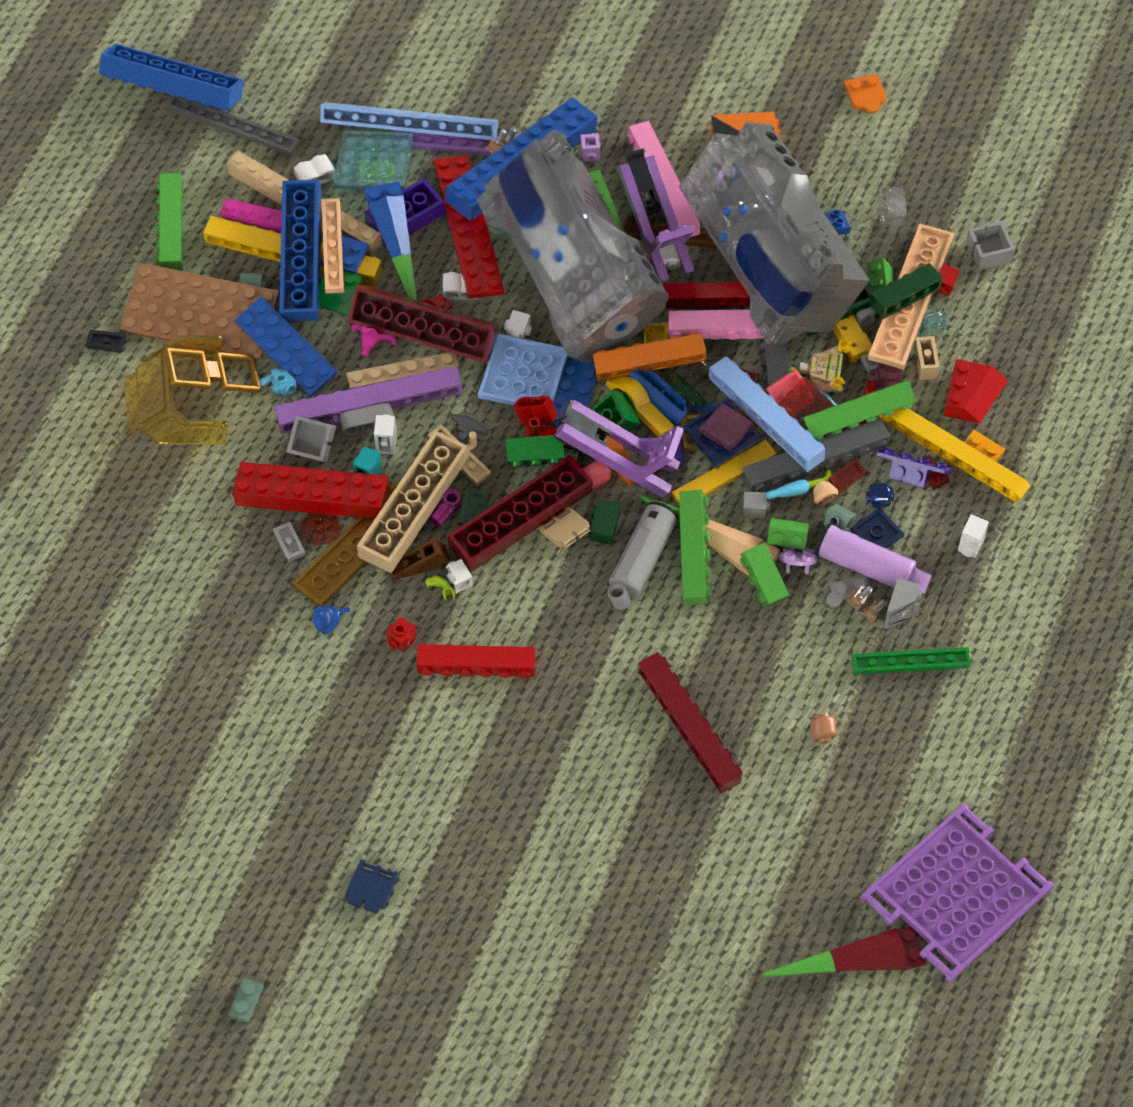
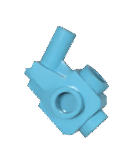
(282, 382)

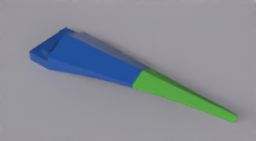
(389, 214)

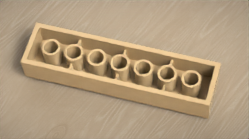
(412, 501)

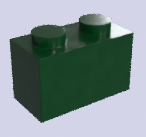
(604, 522)

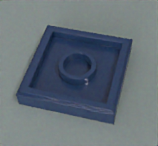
(878, 529)

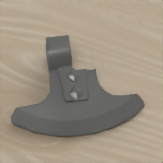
(466, 425)

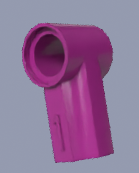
(444, 508)

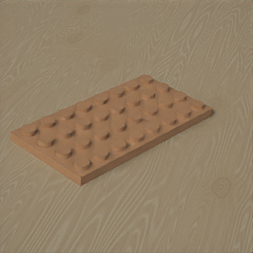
(180, 303)

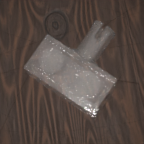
(893, 207)

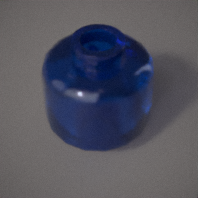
(880, 495)

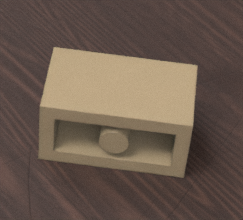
(926, 358)

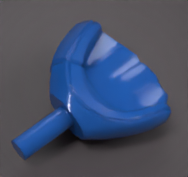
(327, 618)

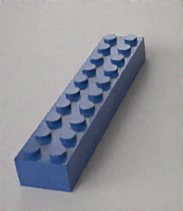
(569, 119)

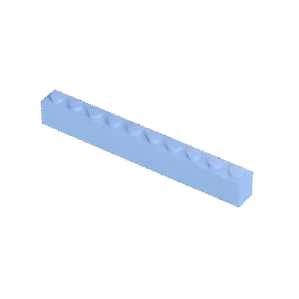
(409, 121)

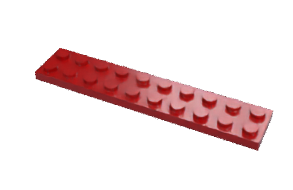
(471, 238)

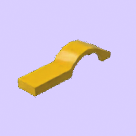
(642, 406)

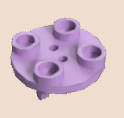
(798, 558)

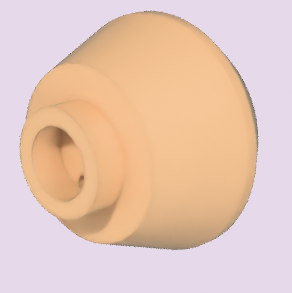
(824, 493)

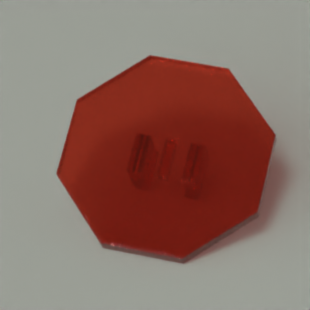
(319, 528)

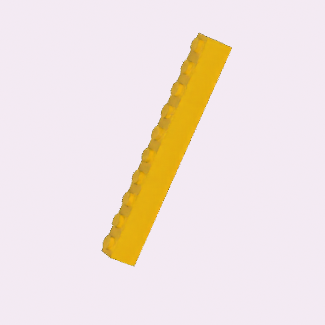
(268, 245)

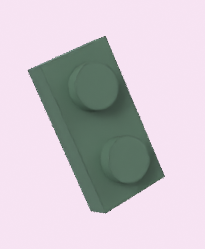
(245, 1000)

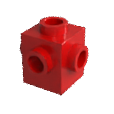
(401, 634)

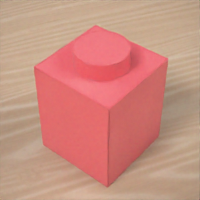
(598, 473)

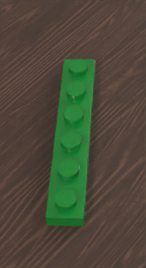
(911, 661)

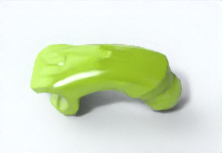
(441, 582)

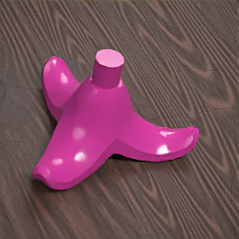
(370, 338)

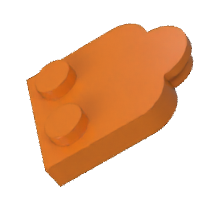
(866, 93)

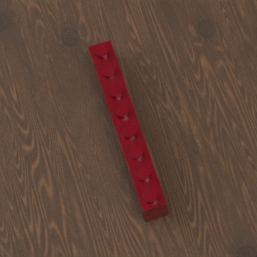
(690, 723)

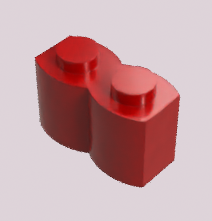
(538, 407)

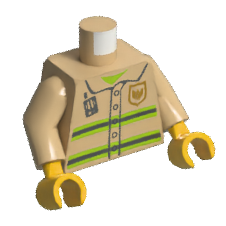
(826, 368)

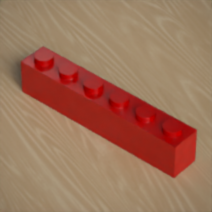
(476, 660)

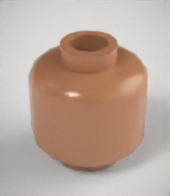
(823, 727)

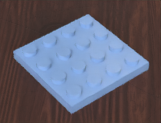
(522, 370)

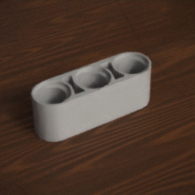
(363, 419)

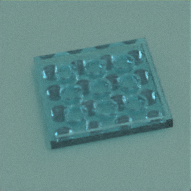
(373, 159)

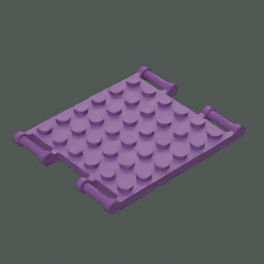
(957, 891)

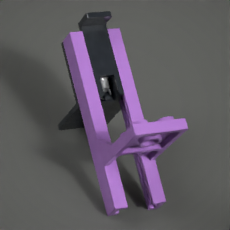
(649, 196)
(587, 432)

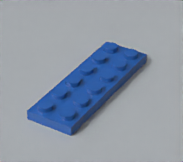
(285, 346)
(575, 384)

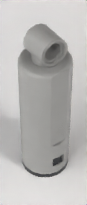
(641, 554)

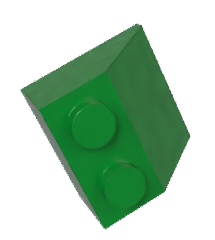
(340, 302)
(617, 409)

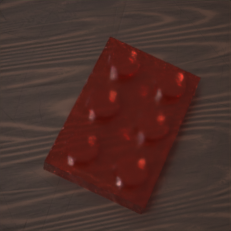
(805, 400)

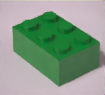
(534, 451)

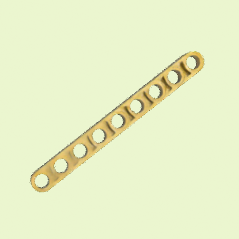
(958, 453)

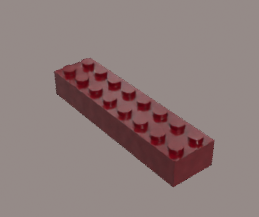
(423, 323)
(520, 513)

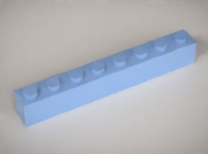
(767, 413)

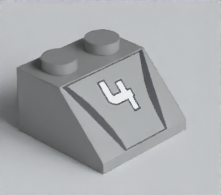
(903, 602)

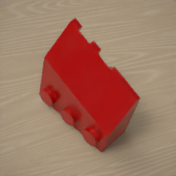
(973, 391)

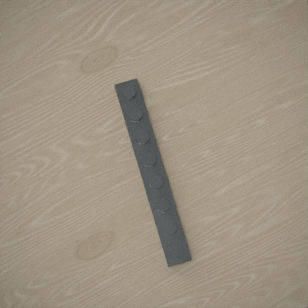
(234, 125)

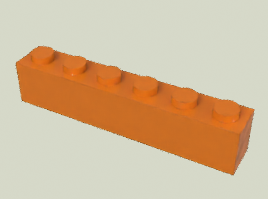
(650, 356)

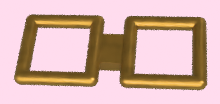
(212, 370)

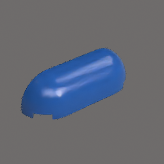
(662, 395)

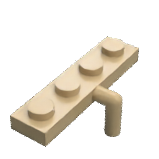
(473, 468)

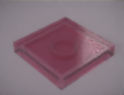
(726, 426)

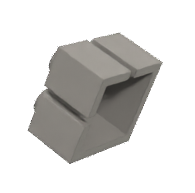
(993, 249)
(311, 438)

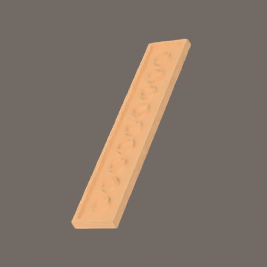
(900, 329)

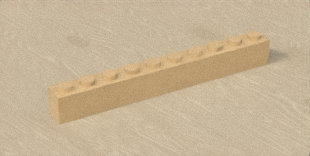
(270, 184)

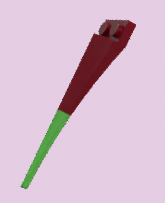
(884, 951)

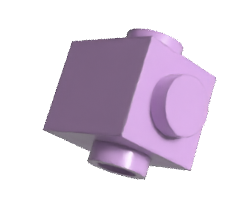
(590, 147)

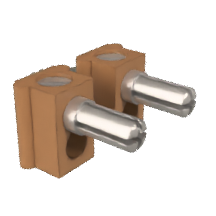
(498, 143)
(872, 609)

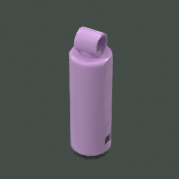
(868, 558)

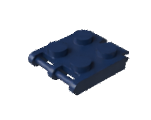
(370, 887)

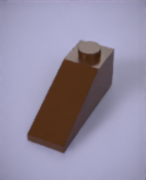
(421, 559)

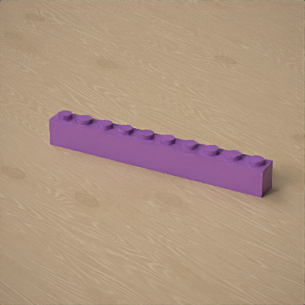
(397, 392)

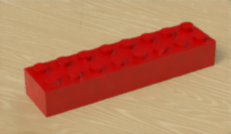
(310, 490)

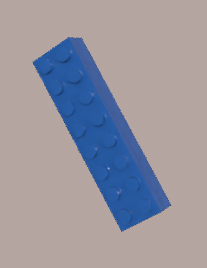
(171, 76)
(300, 250)

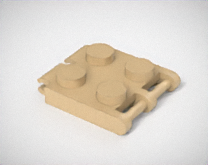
(565, 529)

